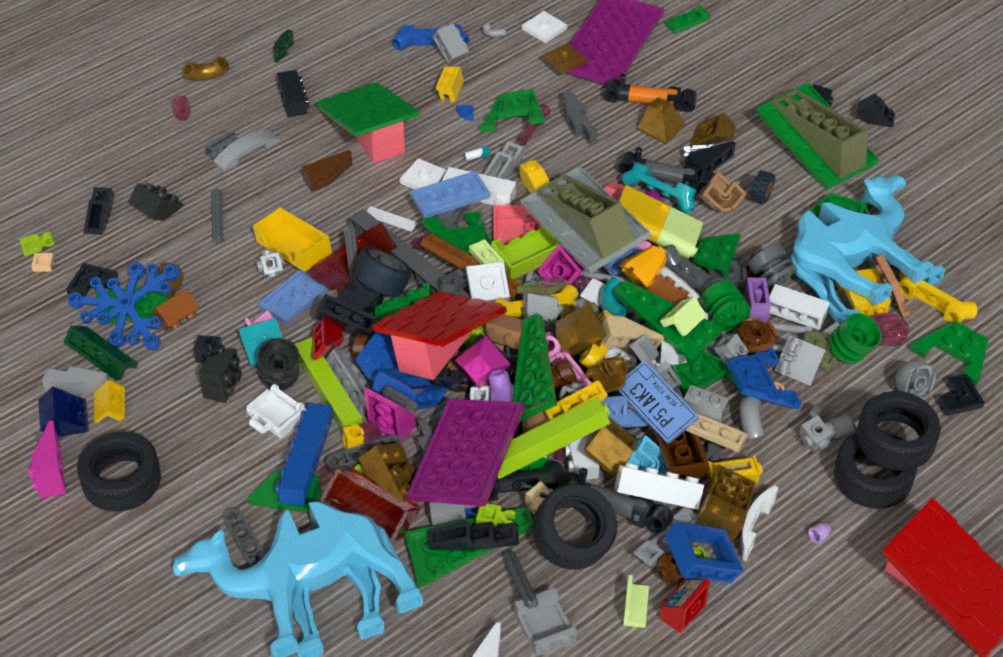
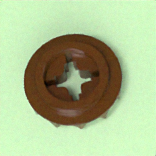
(755, 327)

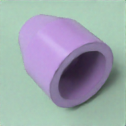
(819, 532)

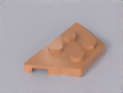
(888, 277)

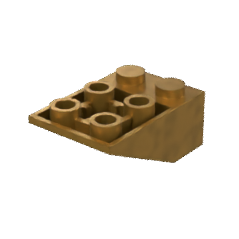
(389, 469)
(726, 501)

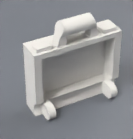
(275, 412)

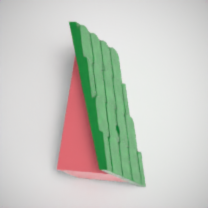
(372, 117)

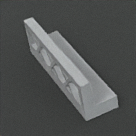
(350, 377)

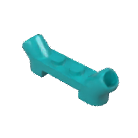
(683, 193)

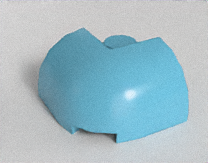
(647, 455)

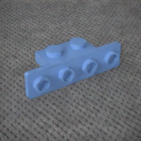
(621, 415)

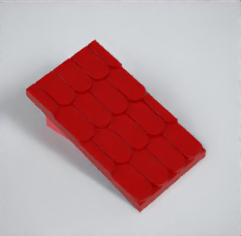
(434, 329)
(951, 575)

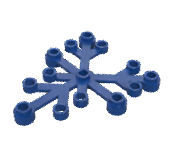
(153, 284)

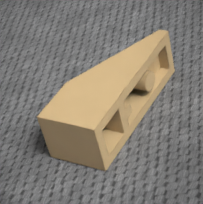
(623, 332)

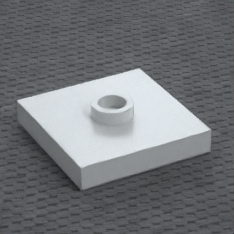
(544, 27)
(422, 175)
(488, 281)

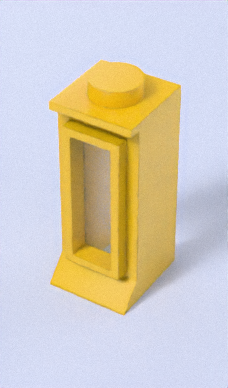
(746, 467)

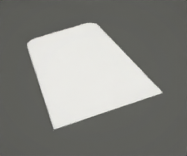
(593, 291)

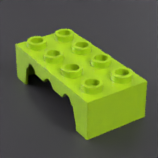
(525, 253)

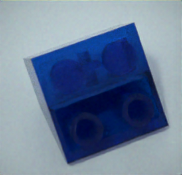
(65, 410)

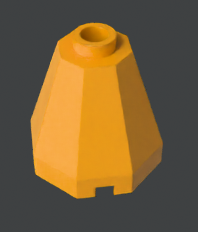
(645, 266)

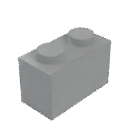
(450, 43)

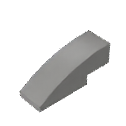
(505, 161)
(75, 380)

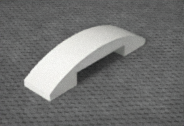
(761, 504)

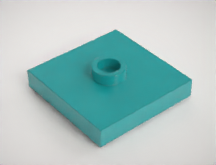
(255, 335)

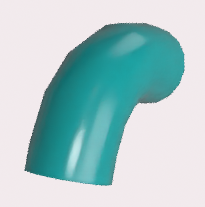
(609, 301)

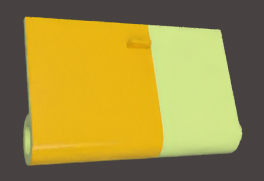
(663, 221)

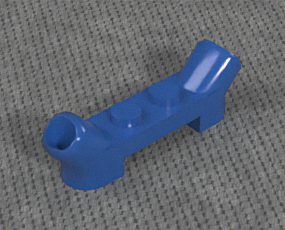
(409, 36)

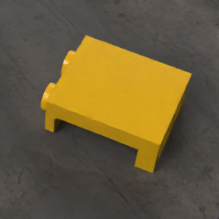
(860, 302)

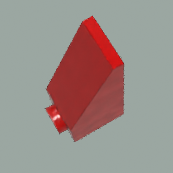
(326, 337)

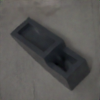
(99, 210)

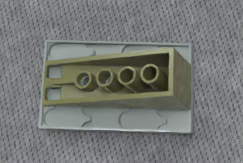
(585, 219)

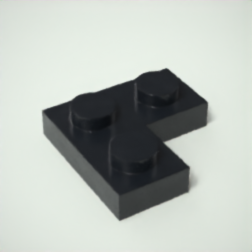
(82, 279)
(964, 396)

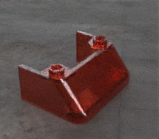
(334, 270)
(362, 495)

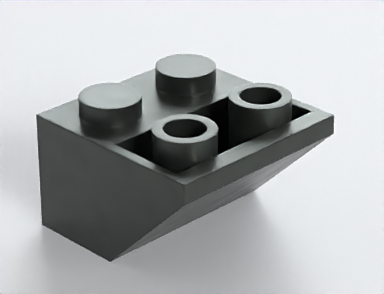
(155, 201)
(220, 375)

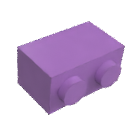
(758, 298)

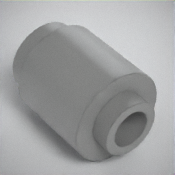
(841, 426)

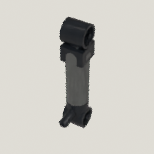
(666, 172)
(639, 510)

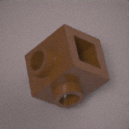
(668, 570)

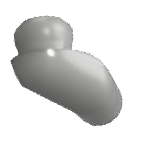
(493, 32)

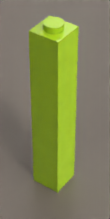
(328, 386)
(554, 435)

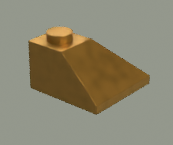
(565, 58)
(661, 121)
(714, 131)
(579, 330)

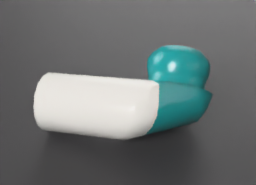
(482, 152)

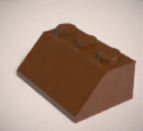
(684, 456)

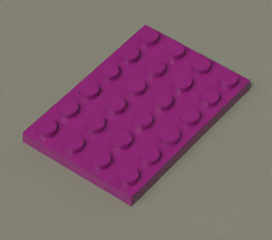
(466, 452)

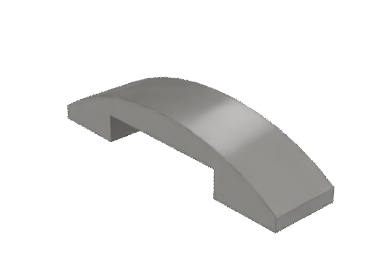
(229, 156)
(653, 550)

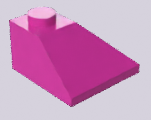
(561, 266)
(481, 361)

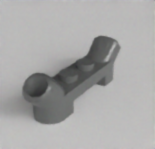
(687, 271)

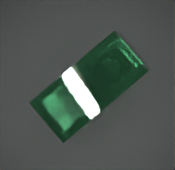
(283, 43)

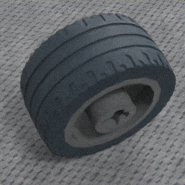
(381, 271)

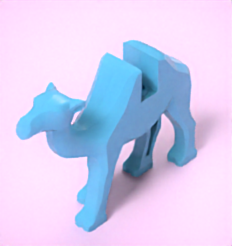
(845, 239)
(298, 564)

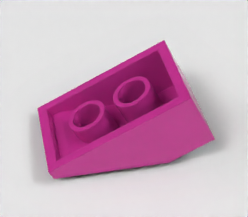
(388, 415)
(48, 464)

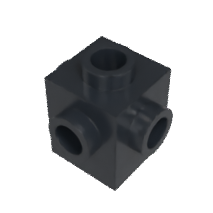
(206, 347)

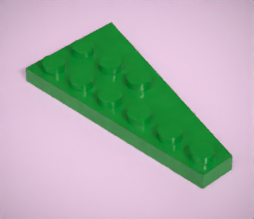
(654, 308)
(533, 373)
(434, 564)

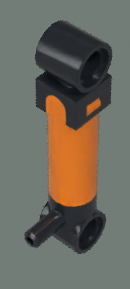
(618, 90)

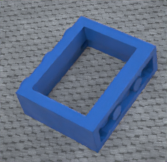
(413, 387)
(724, 570)

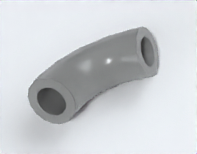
(750, 416)

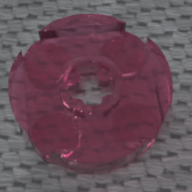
(899, 328)

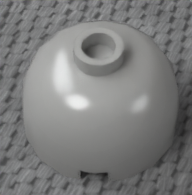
(915, 378)

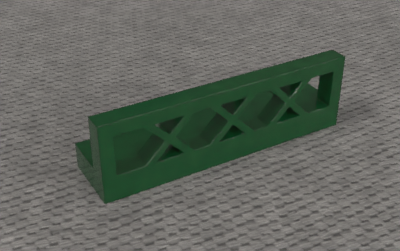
(99, 351)

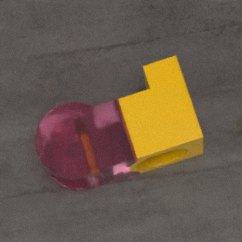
(360, 434)

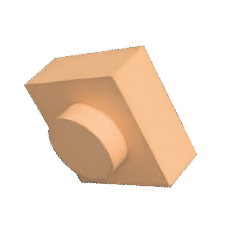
(42, 262)

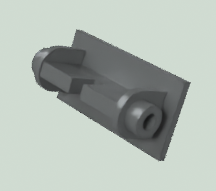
(214, 147)

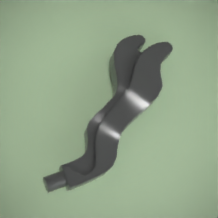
(714, 450)

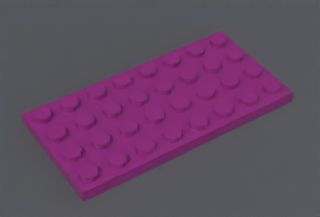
(613, 38)

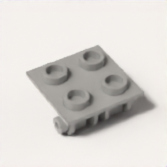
(800, 360)

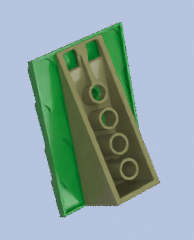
(819, 136)

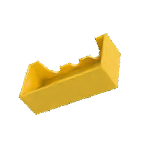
(292, 238)

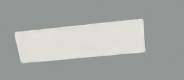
(392, 219)

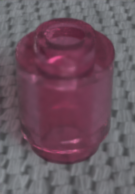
(181, 108)

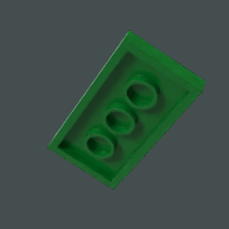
(144, 306)

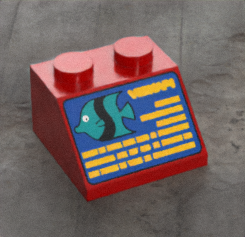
(685, 603)

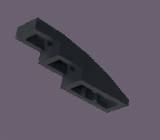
(476, 537)

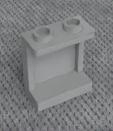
(646, 351)
(706, 403)
(546, 624)

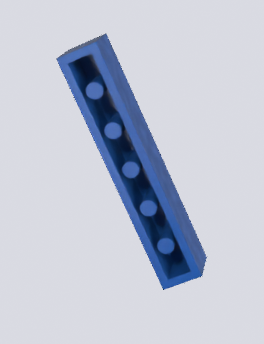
(305, 455)

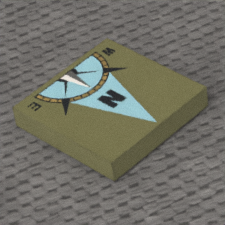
(542, 286)

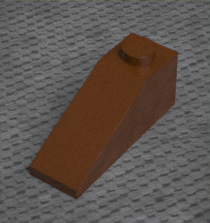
(325, 171)

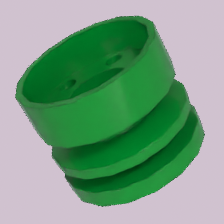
(725, 305)
(855, 338)

